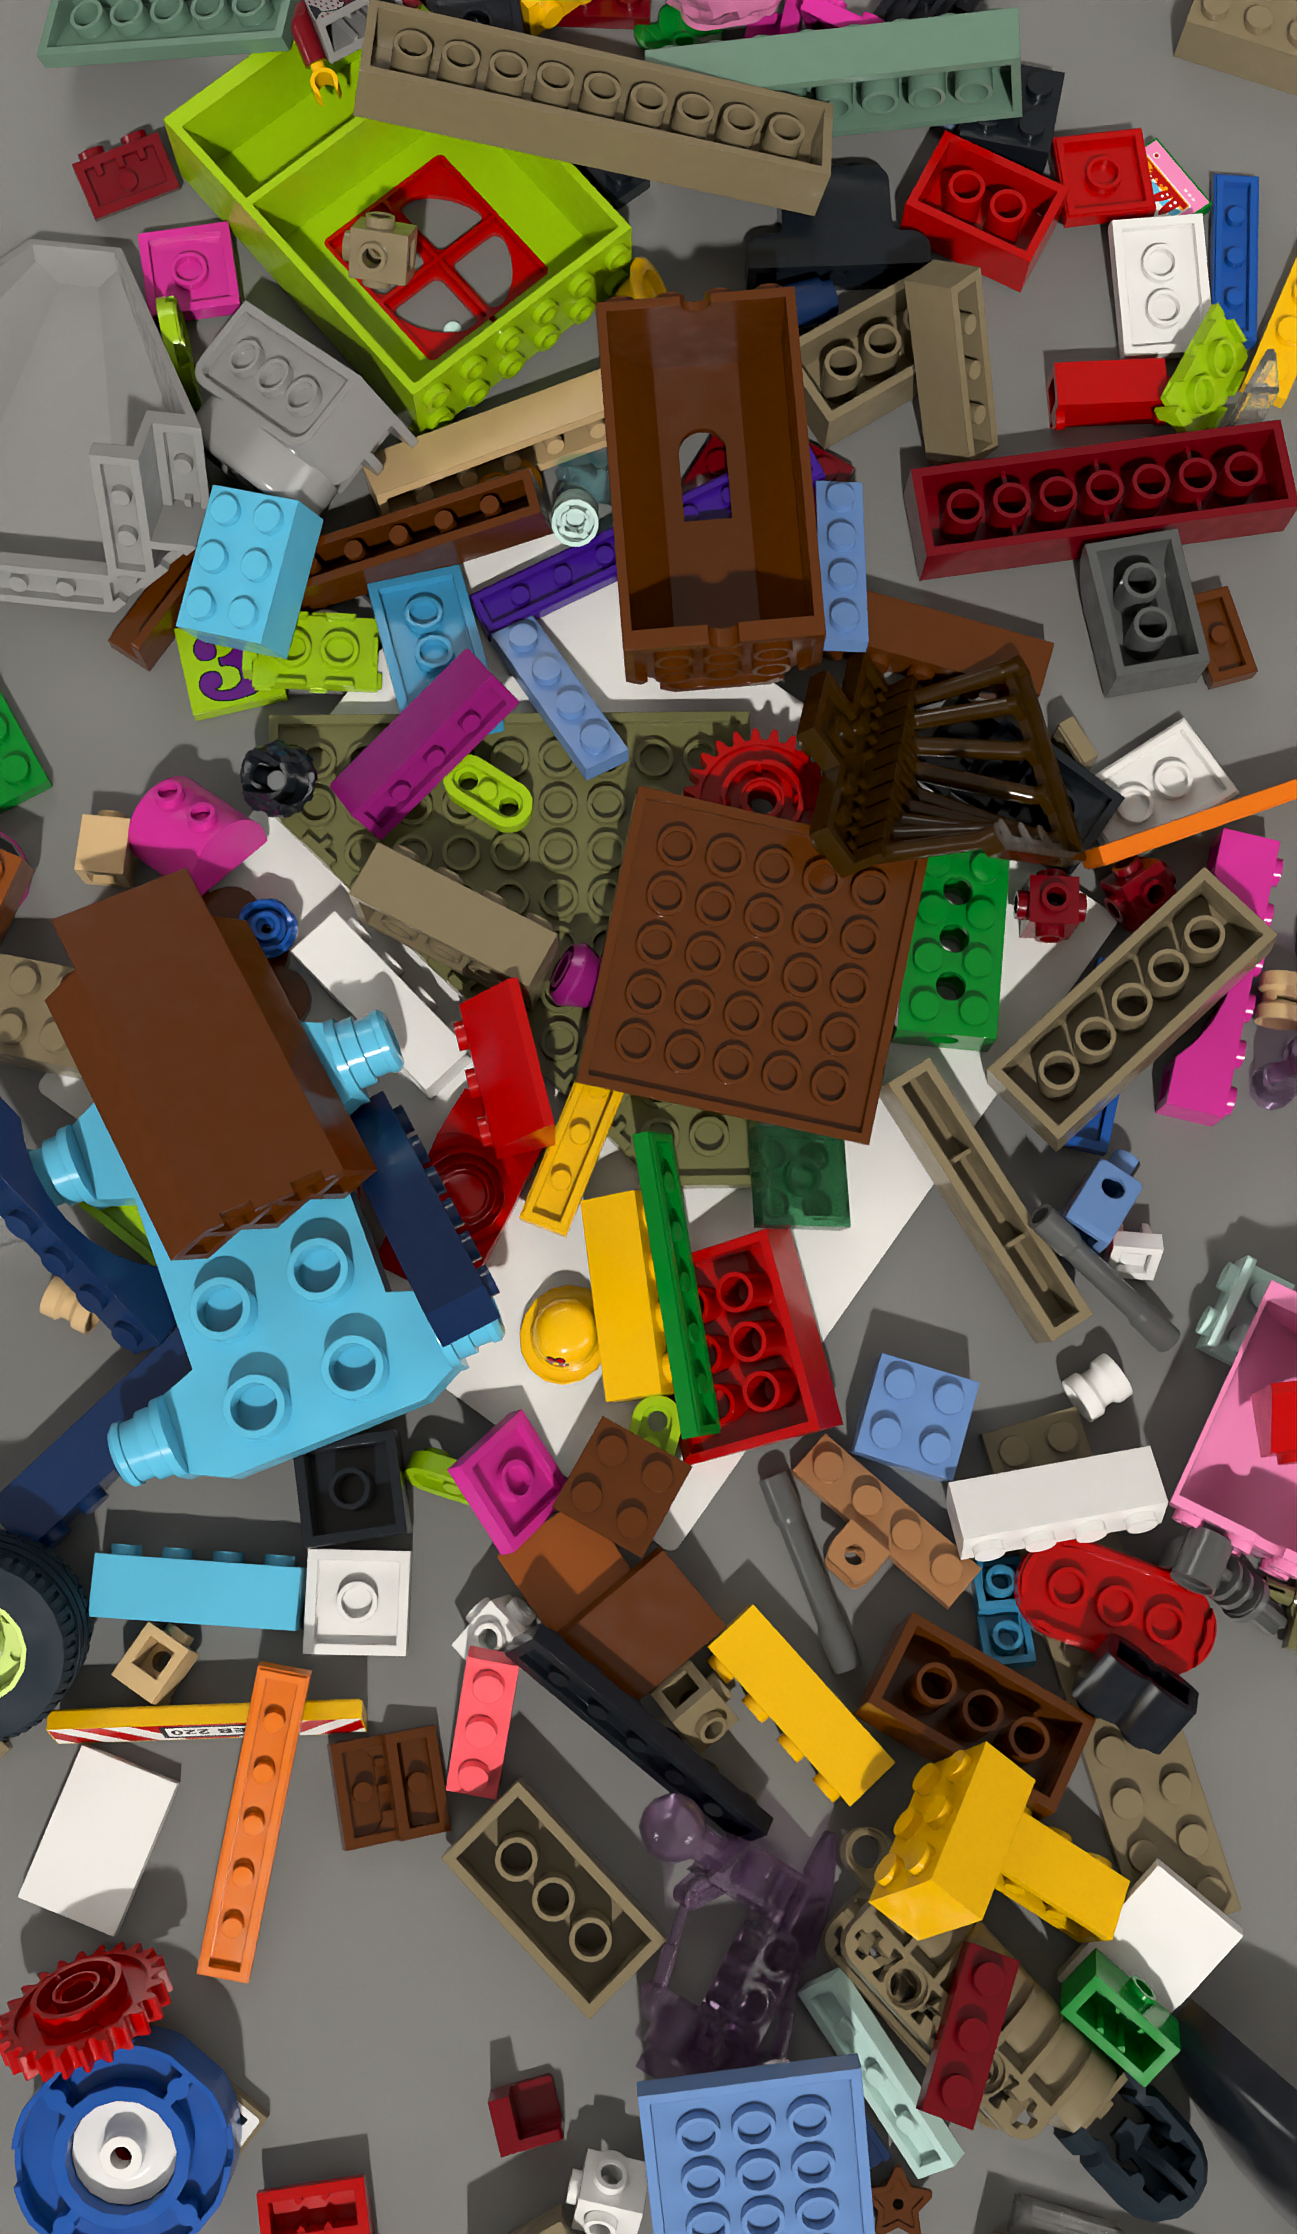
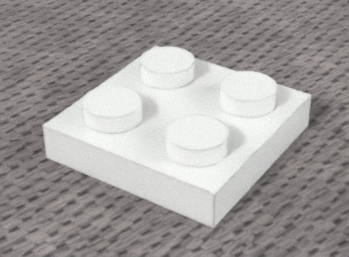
(357, 1602)

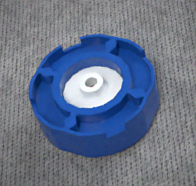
(129, 2143)

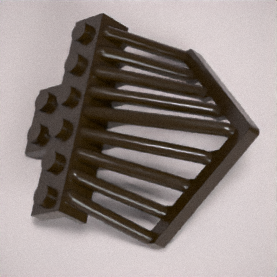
(869, 787)

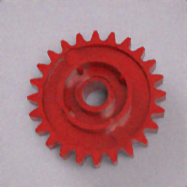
(759, 771)
(84, 2011)

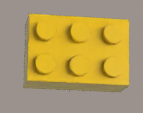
(951, 1842)

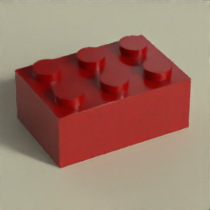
(984, 210)

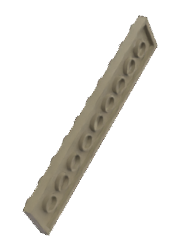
(1144, 1799)

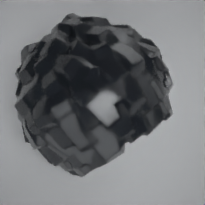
(278, 778)

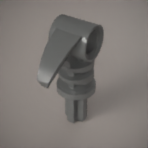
(1205, 1566)

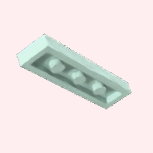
(885, 2076)

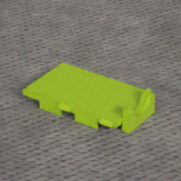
(1205, 375)
(324, 656)

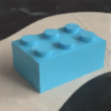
(249, 571)

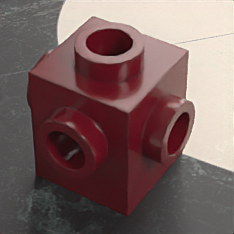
(1137, 890)
(1040, 918)

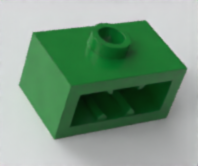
(1120, 2016)

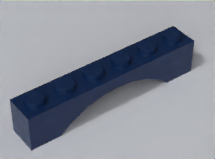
(117, 1290)

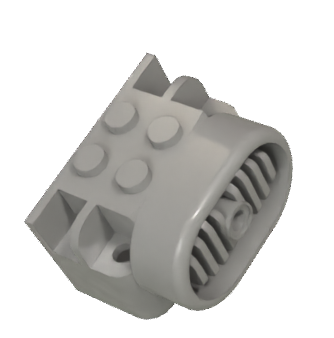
(288, 413)

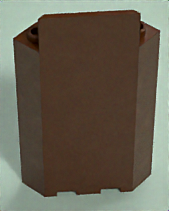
(200, 1067)

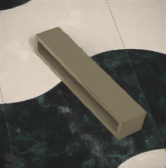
(984, 1202)

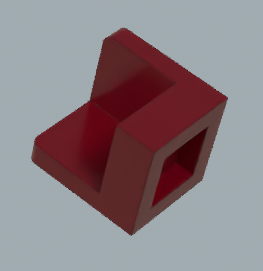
(526, 2114)

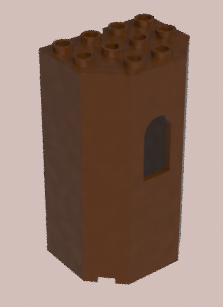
(725, 594)

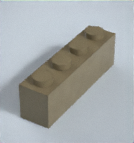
(952, 361)

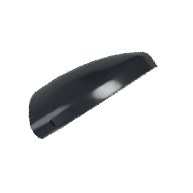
(1242, 2104)

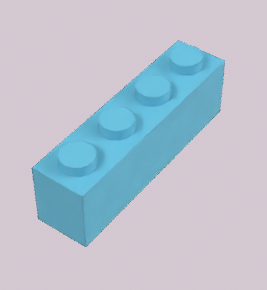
(196, 1590)

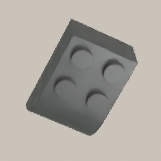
(1142, 613)

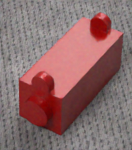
(1105, 392)

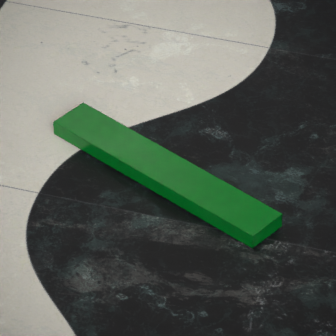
(676, 1284)

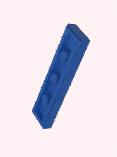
(1235, 250)

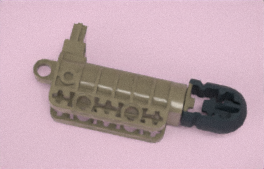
(1038, 2059)

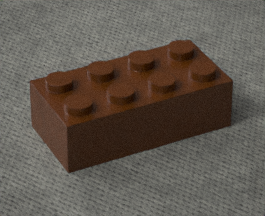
(950, 1697)

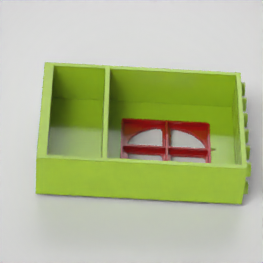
(306, 172)

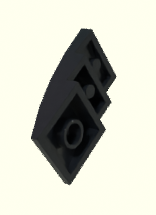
(1090, 797)

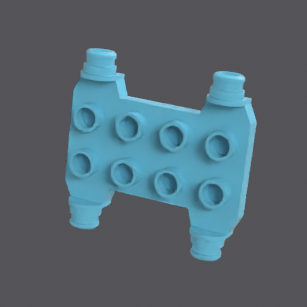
(282, 1323)

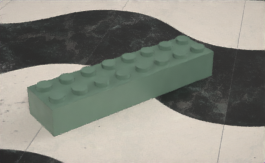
(880, 72)

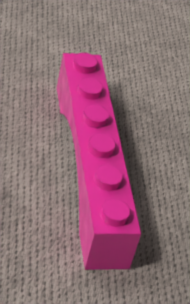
(1200, 1078)

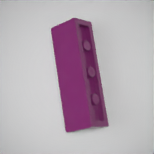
(423, 744)

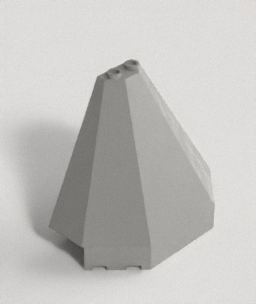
(93, 433)

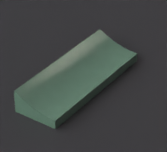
(161, 30)

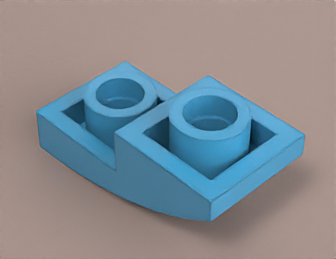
(999, 1623)

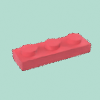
(482, 1723)

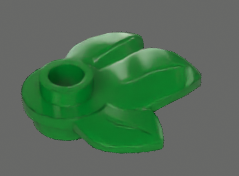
(671, 31)

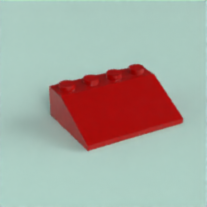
(760, 1347)

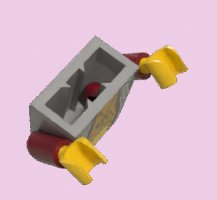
(331, 32)

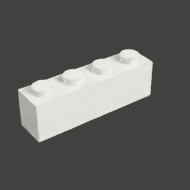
(362, 981)
(1056, 1504)

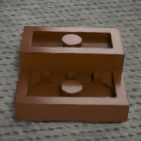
(389, 1787)

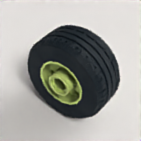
(41, 1632)

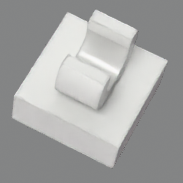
(1135, 1253)

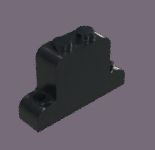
(844, 241)

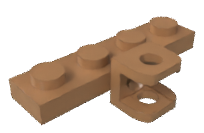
(880, 1527)

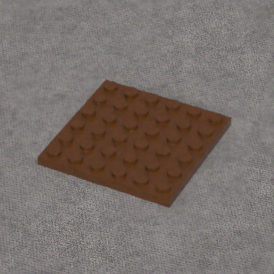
(748, 970)

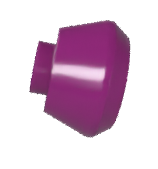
(575, 976)

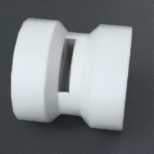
(1097, 1387)

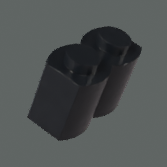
(1134, 1694)

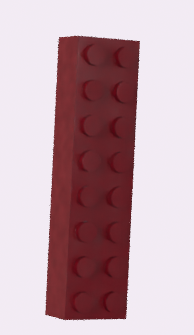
(1060, 499)

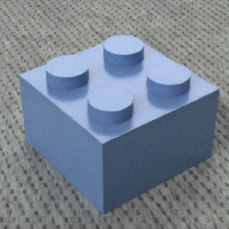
(914, 1418)

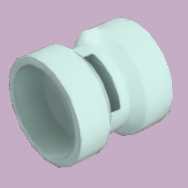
(572, 509)

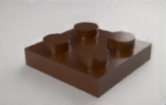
(622, 1487)

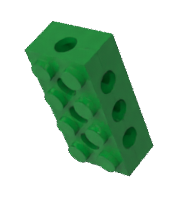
(972, 973)

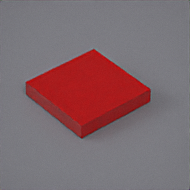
(1104, 177)

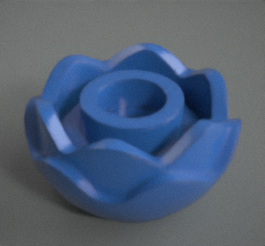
(277, 917)

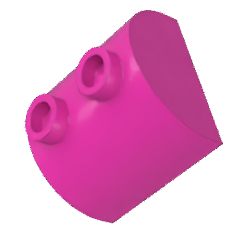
(192, 828)

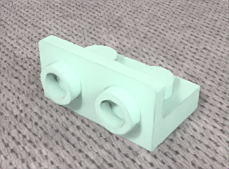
(1228, 1322)

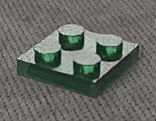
(798, 1180)

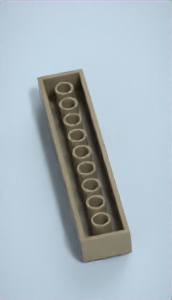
(593, 108)

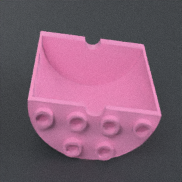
(1225, 1478)

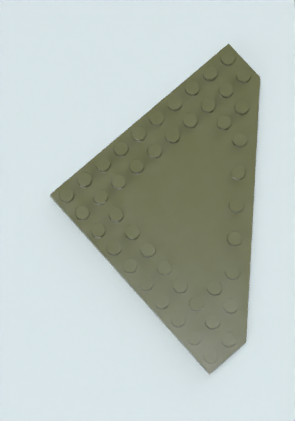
(553, 867)

